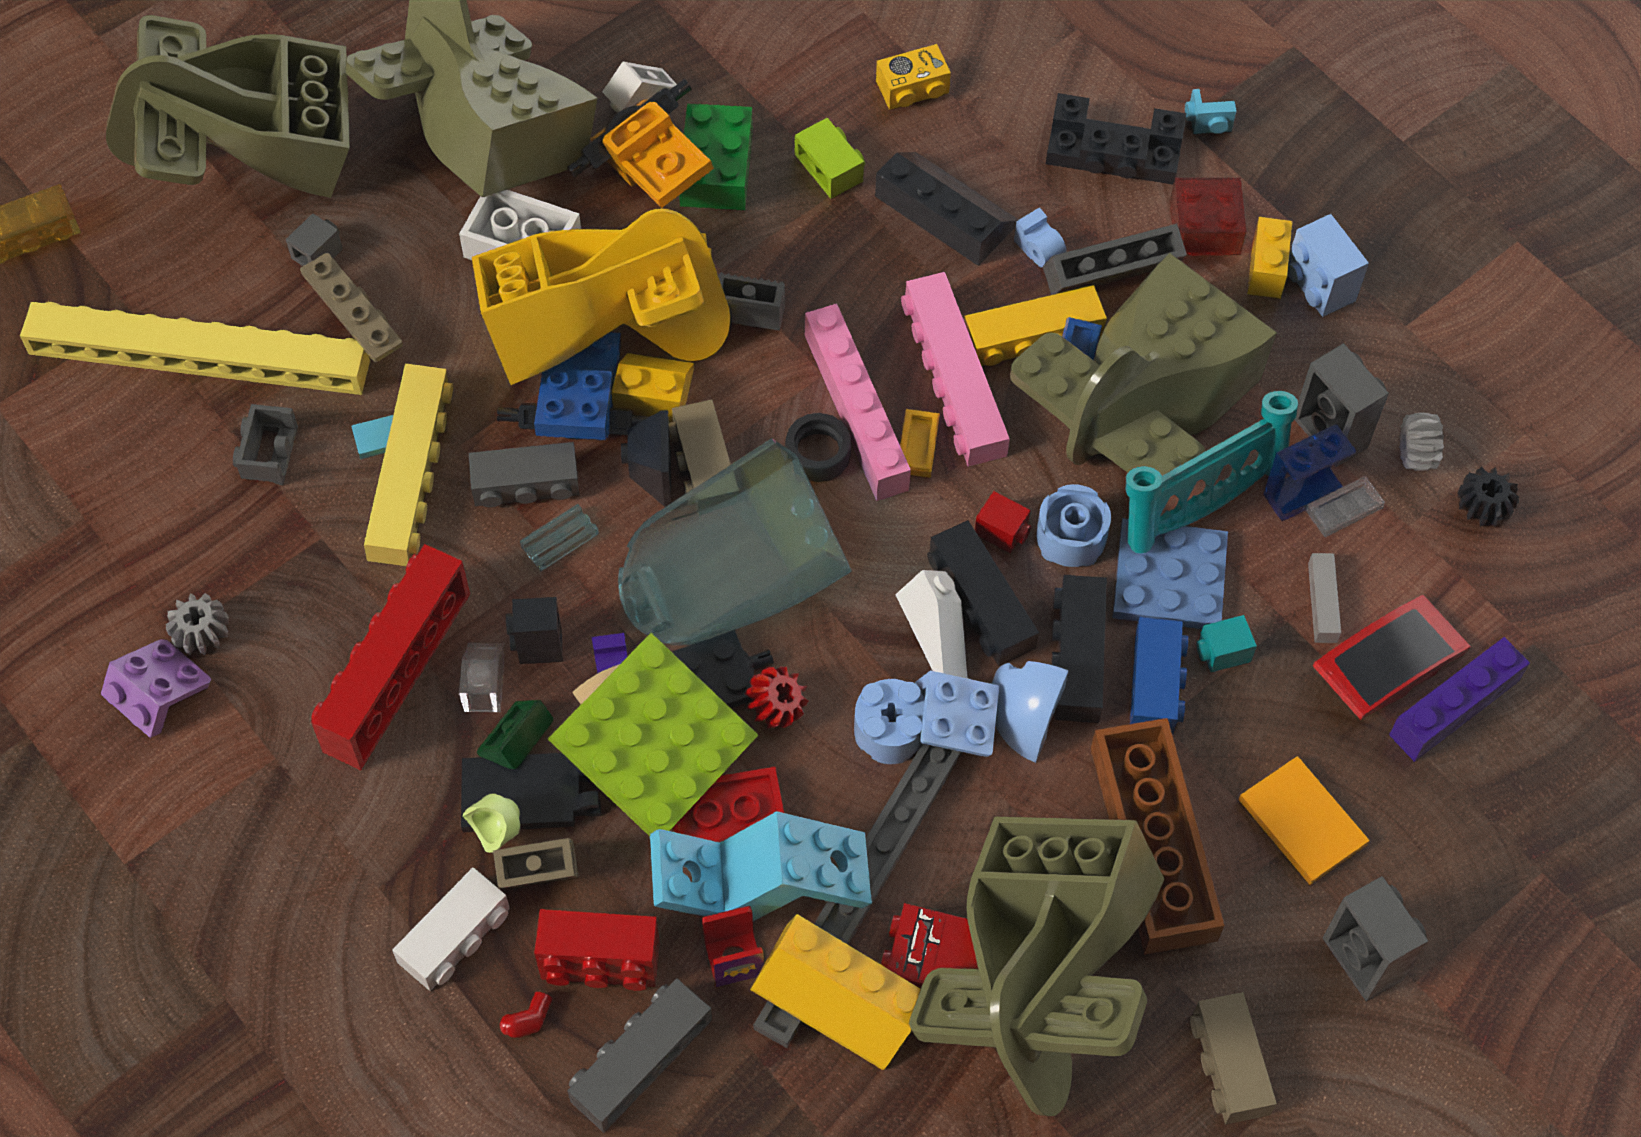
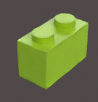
(829, 157)

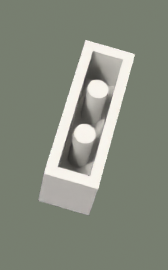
(452, 929)

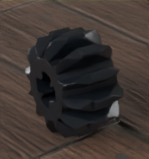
(1488, 496)

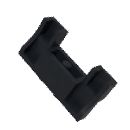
(1114, 146)

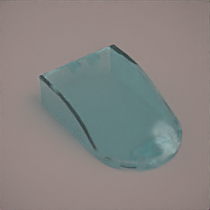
(731, 551)

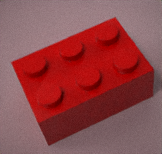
(597, 949)

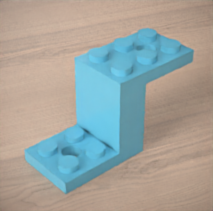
(760, 867)

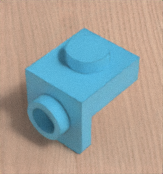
(1209, 117)

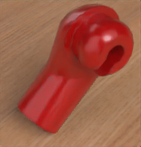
(527, 1021)

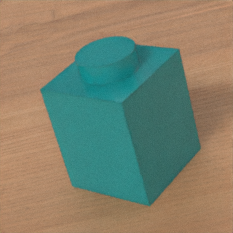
(1226, 643)

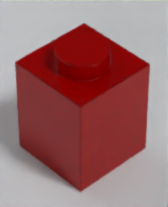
(1003, 522)

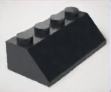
(943, 205)

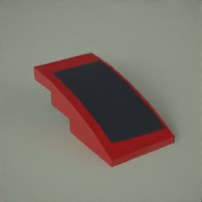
(1391, 656)

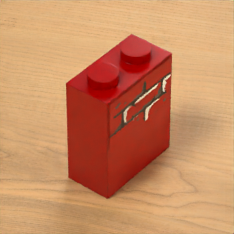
(928, 942)

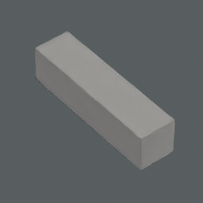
(1324, 598)

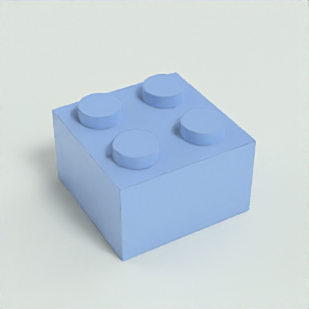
(1326, 265)

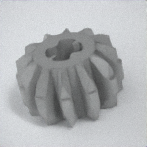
(1421, 441)
(211, 624)

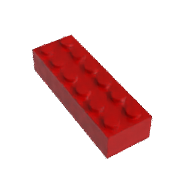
(390, 656)

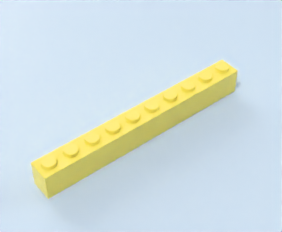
(195, 347)

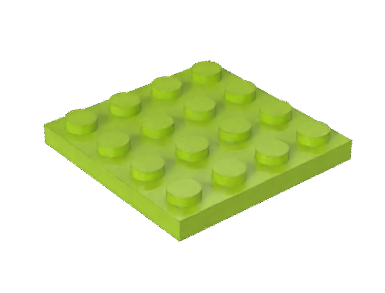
(653, 737)

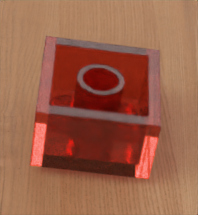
(1209, 215)

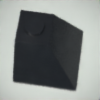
(650, 456)

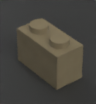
(535, 864)

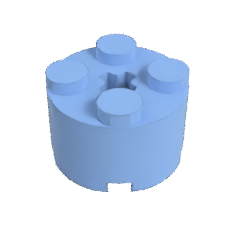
(1073, 526)
(887, 702)

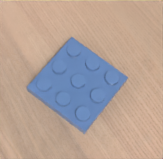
(1173, 580)

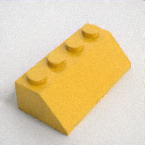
(838, 991)

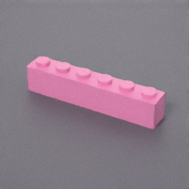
(955, 369)
(857, 402)

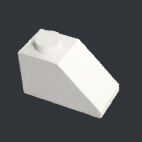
(634, 83)

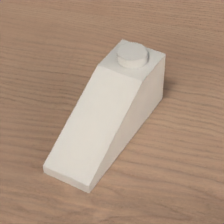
(936, 620)

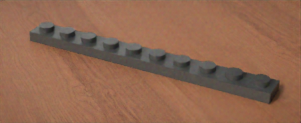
(884, 848)

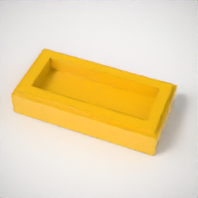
(919, 440)

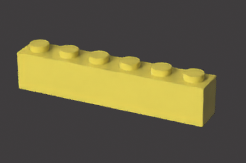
(407, 465)

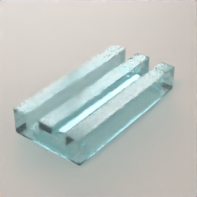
(556, 532)

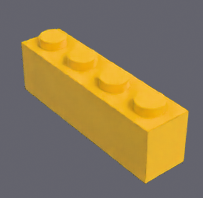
(1012, 329)

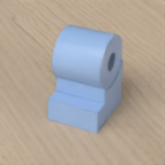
(1038, 238)

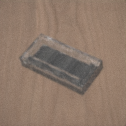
(1345, 506)

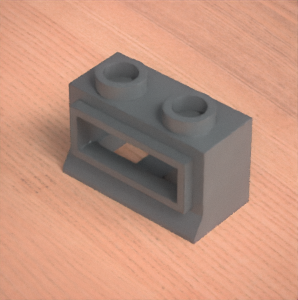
(252, 428)

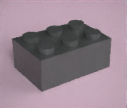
(1343, 394)
(1375, 938)

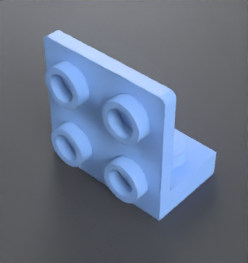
(958, 713)

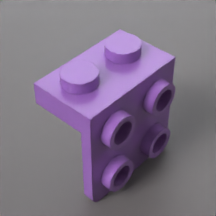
(151, 681)

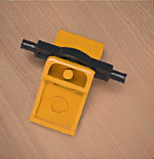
(648, 148)

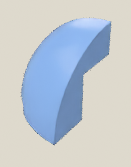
(1027, 704)

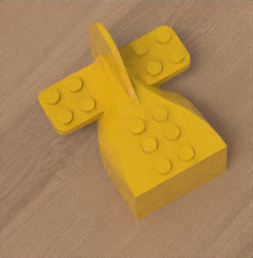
(573, 286)

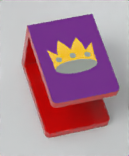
(730, 930)

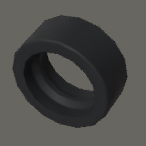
(821, 424)

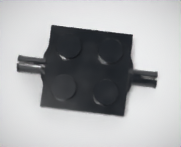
(724, 666)

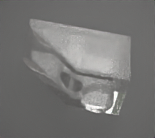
(482, 677)

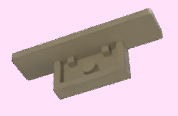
(351, 307)

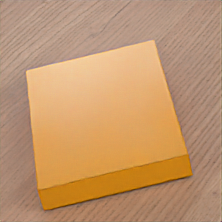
(1303, 820)

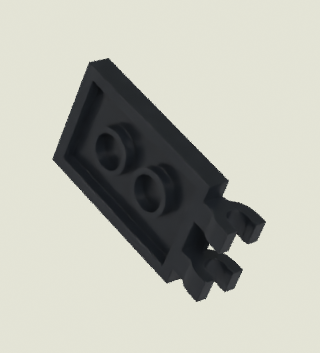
(541, 787)

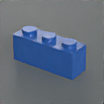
(1158, 671)

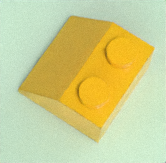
(651, 384)

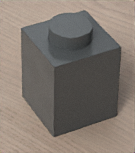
(314, 239)

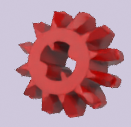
(776, 697)

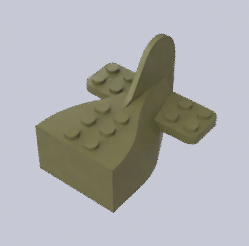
(257, 97)
(477, 98)
(1159, 374)
(1042, 919)

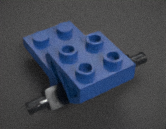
(578, 397)

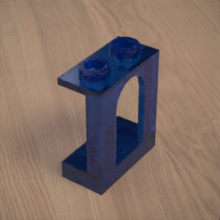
(1308, 470)

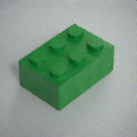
(726, 139)

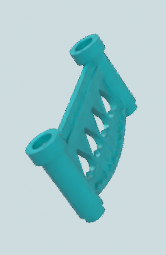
(1151, 490)

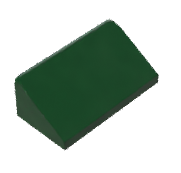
(516, 733)

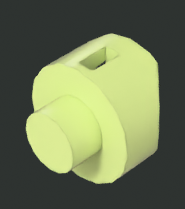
(494, 820)

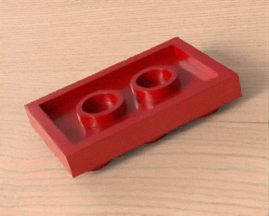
(732, 805)

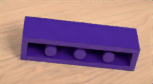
(1459, 699)

